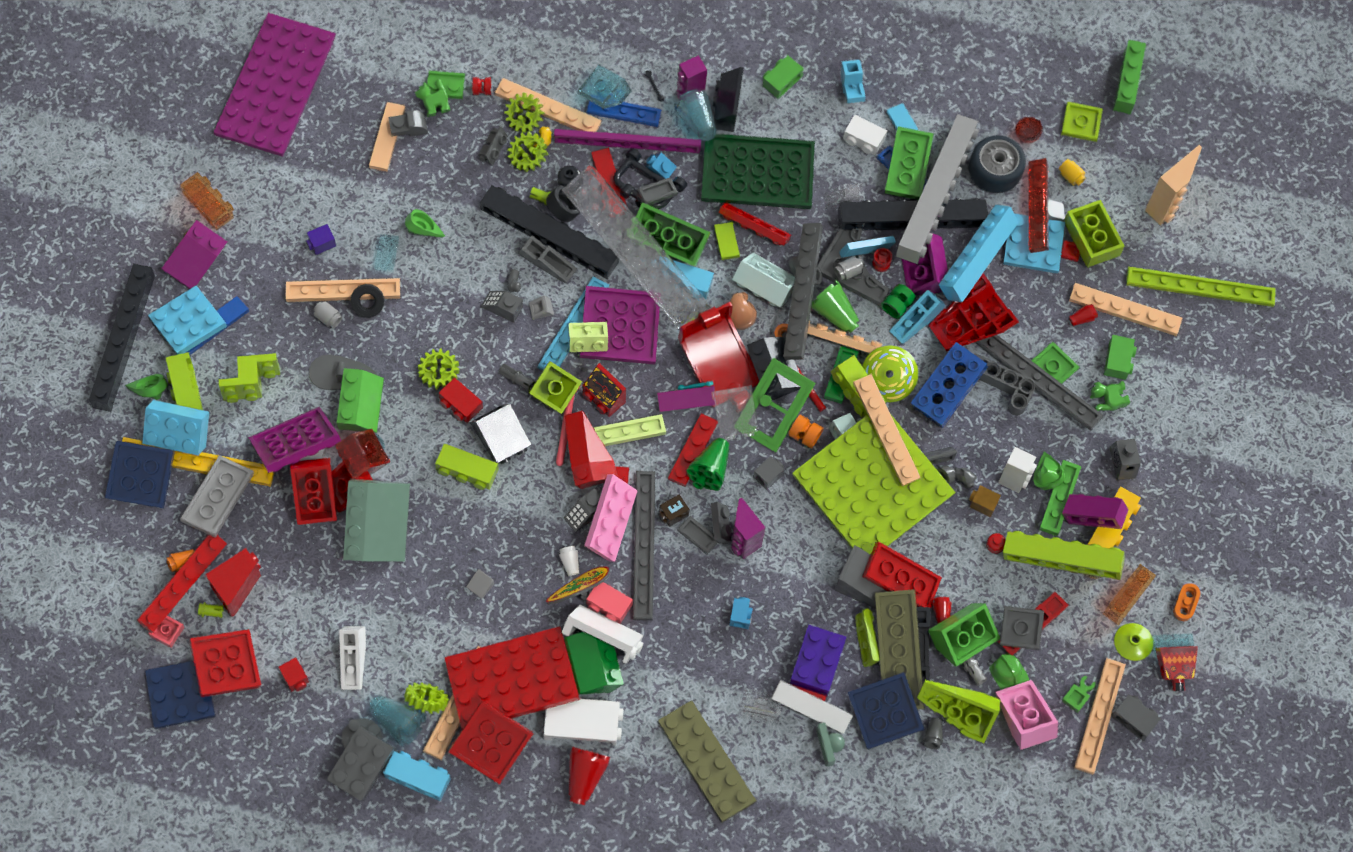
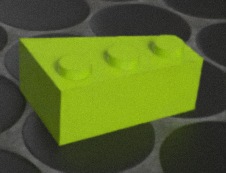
(183, 381)

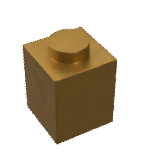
(984, 500)

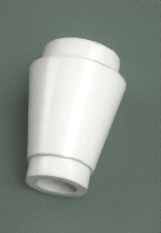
(569, 558)

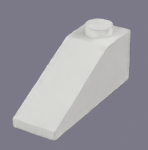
(352, 656)

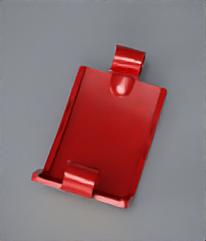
(717, 350)

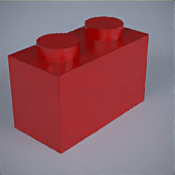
(460, 401)

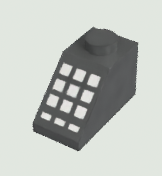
(503, 304)
(583, 511)

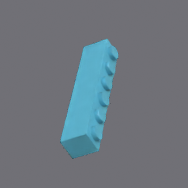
(978, 253)

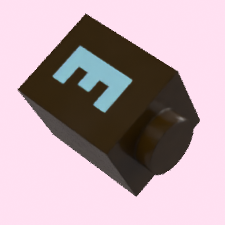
(673, 510)

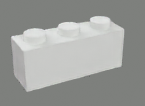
(1018, 470)

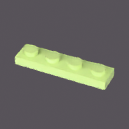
(631, 430)

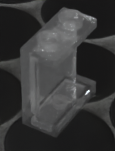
(736, 412)

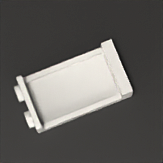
(606, 630)
(584, 721)

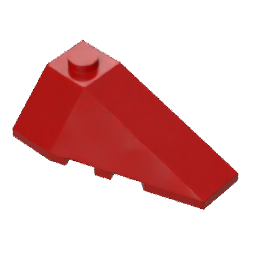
(587, 452)

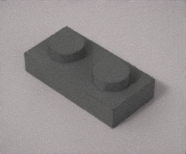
(721, 523)

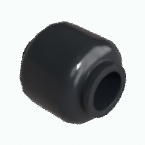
(567, 174)

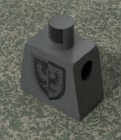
(1125, 455)

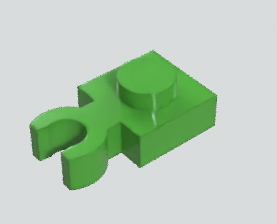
(1077, 695)

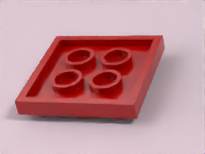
(225, 663)
(490, 742)

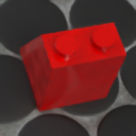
(235, 579)

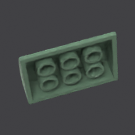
(376, 520)

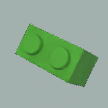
(782, 76)
(1119, 357)

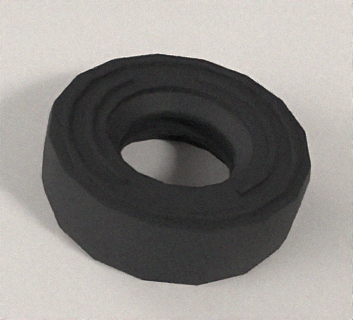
(367, 289)

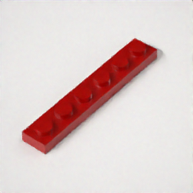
(181, 582)

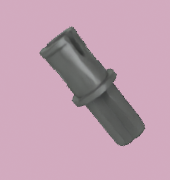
(516, 377)

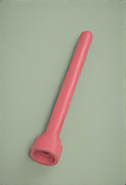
(563, 436)

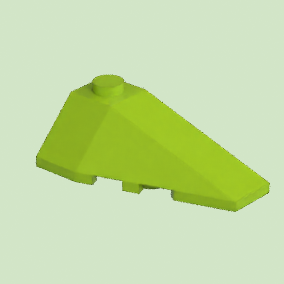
(966, 709)

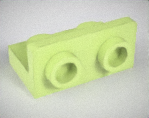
(588, 337)

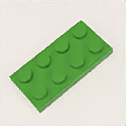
(909, 163)

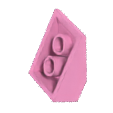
(1027, 715)

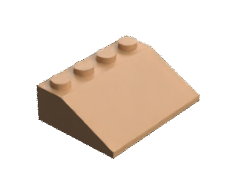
(1171, 188)

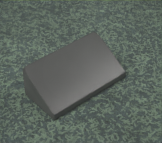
(941, 455)

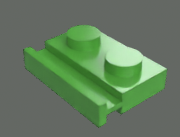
(451, 81)

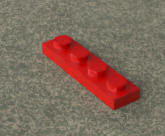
(749, 221)
(694, 446)

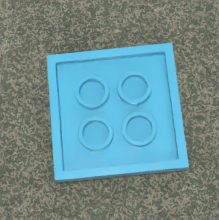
(1018, 252)
(187, 320)

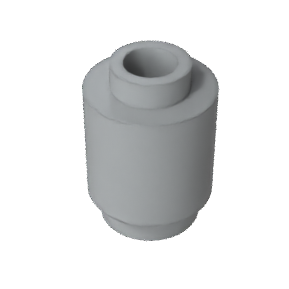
(848, 268)
(327, 314)

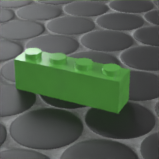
(1129, 76)

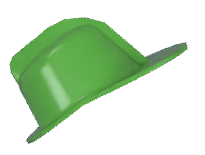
(1008, 671)

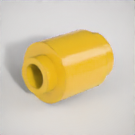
(1072, 172)

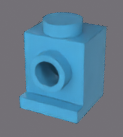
(741, 613)

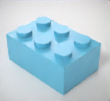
(175, 427)

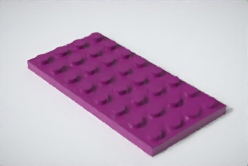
(275, 84)

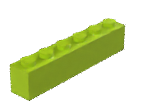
(1064, 555)

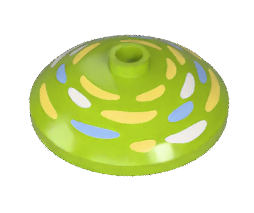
(903, 368)

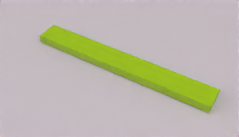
(1200, 286)

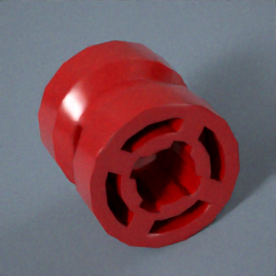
(477, 86)
(885, 257)

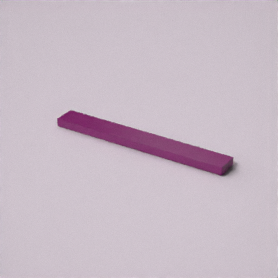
(627, 141)

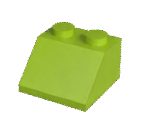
(555, 387)

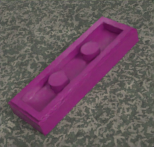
(686, 398)

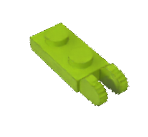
(867, 638)

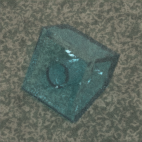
(605, 88)

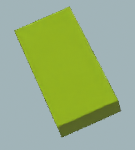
(726, 241)

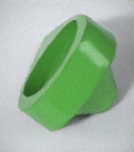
(420, 223)
(149, 386)
(1047, 473)

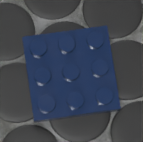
(139, 474)
(176, 696)
(886, 711)

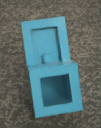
(852, 81)

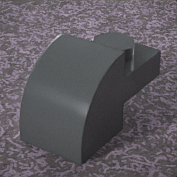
(410, 123)

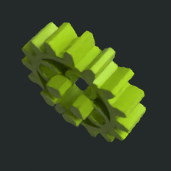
(528, 103)
(517, 151)
(431, 361)
(436, 701)

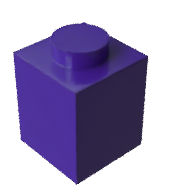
(320, 239)

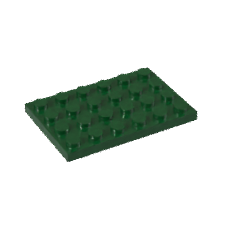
(758, 171)

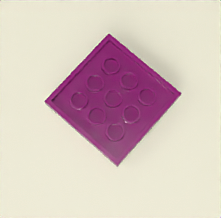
(630, 320)
(294, 439)

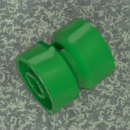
(898, 300)

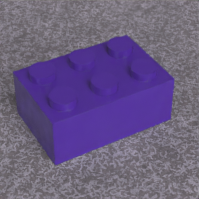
(818, 660)

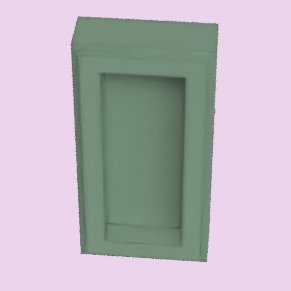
(829, 743)

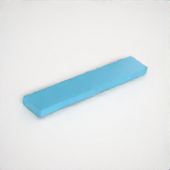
(560, 346)

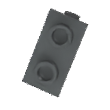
(496, 139)

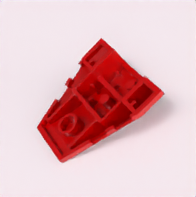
(975, 318)

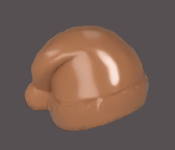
(743, 311)

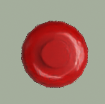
(995, 543)

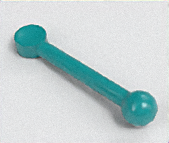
(682, 387)

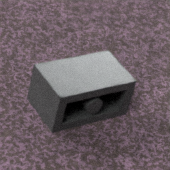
(1136, 717)

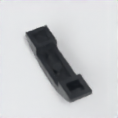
(923, 617)

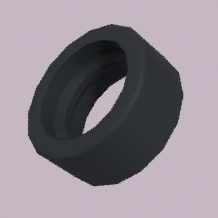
(557, 208)

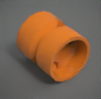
(805, 431)

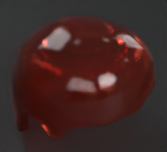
(1031, 127)

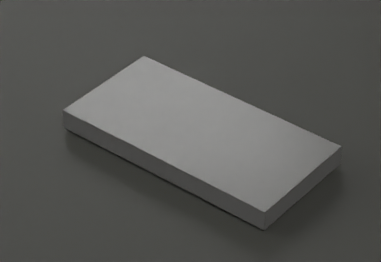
(217, 496)

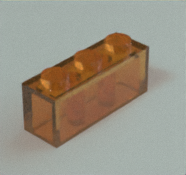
(207, 200)
(1129, 594)

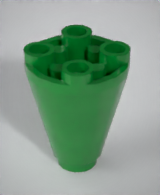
(710, 466)

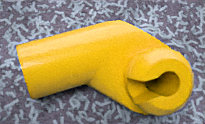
(546, 134)

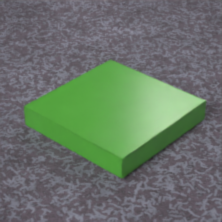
(1056, 363)

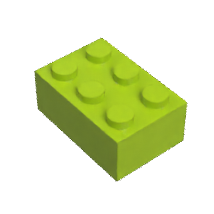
(1094, 233)

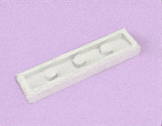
(812, 706)

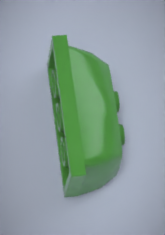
(674, 235)

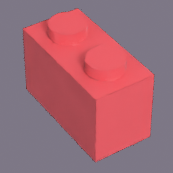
(609, 602)

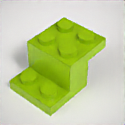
(248, 383)

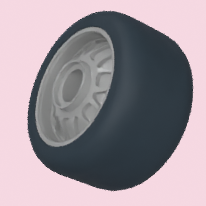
(997, 164)

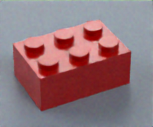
(313, 491)

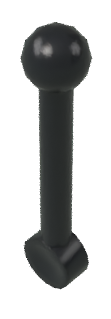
(648, 74)

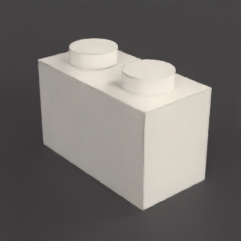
(864, 135)

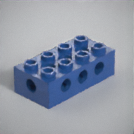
(945, 373)

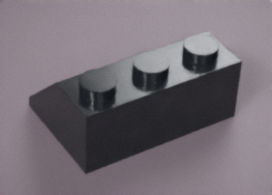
(728, 99)
(762, 353)

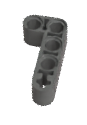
(1014, 388)

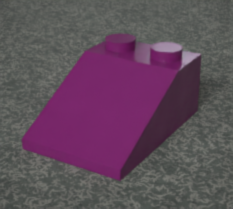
(194, 255)

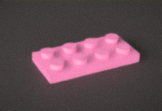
(611, 518)

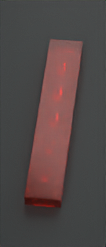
(1038, 206)

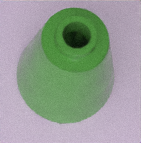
(836, 307)

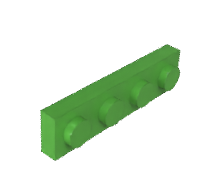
(1053, 515)

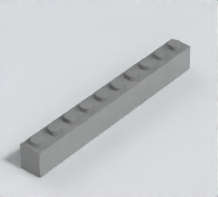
(937, 189)

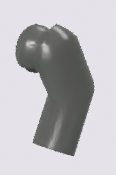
(512, 282)

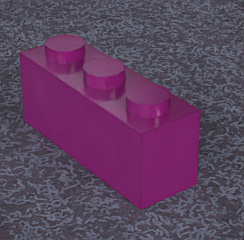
(691, 76)
(1095, 511)

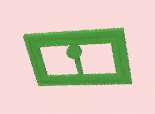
(765, 400)

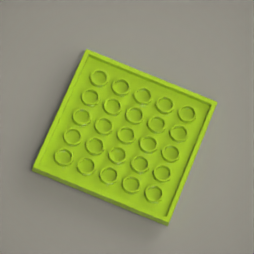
(861, 491)

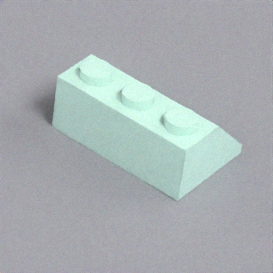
(765, 279)

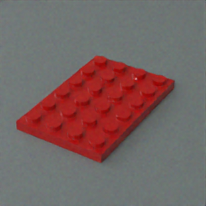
(513, 675)

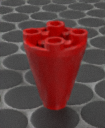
(585, 773)

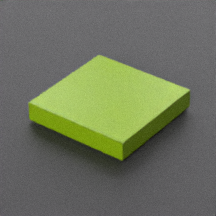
(1081, 121)

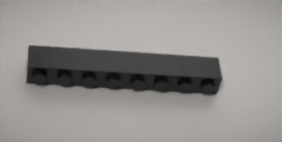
(897, 214)
(549, 231)
(121, 337)

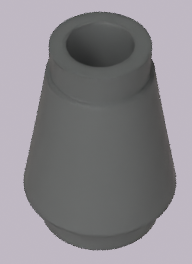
(934, 734)

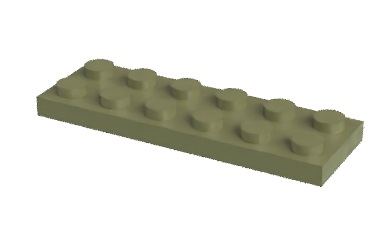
(899, 638)
(707, 761)

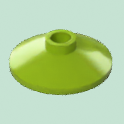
(1129, 649)

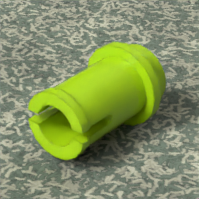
(539, 195)
(210, 610)

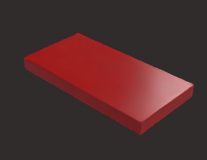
(898, 573)

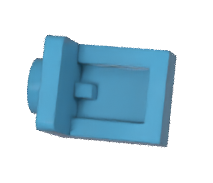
(661, 165)

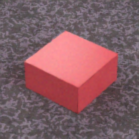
(167, 631)

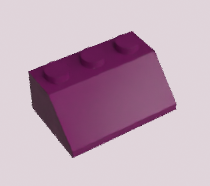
(929, 270)
(747, 532)

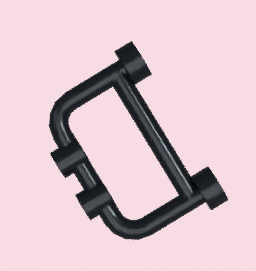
(633, 157)

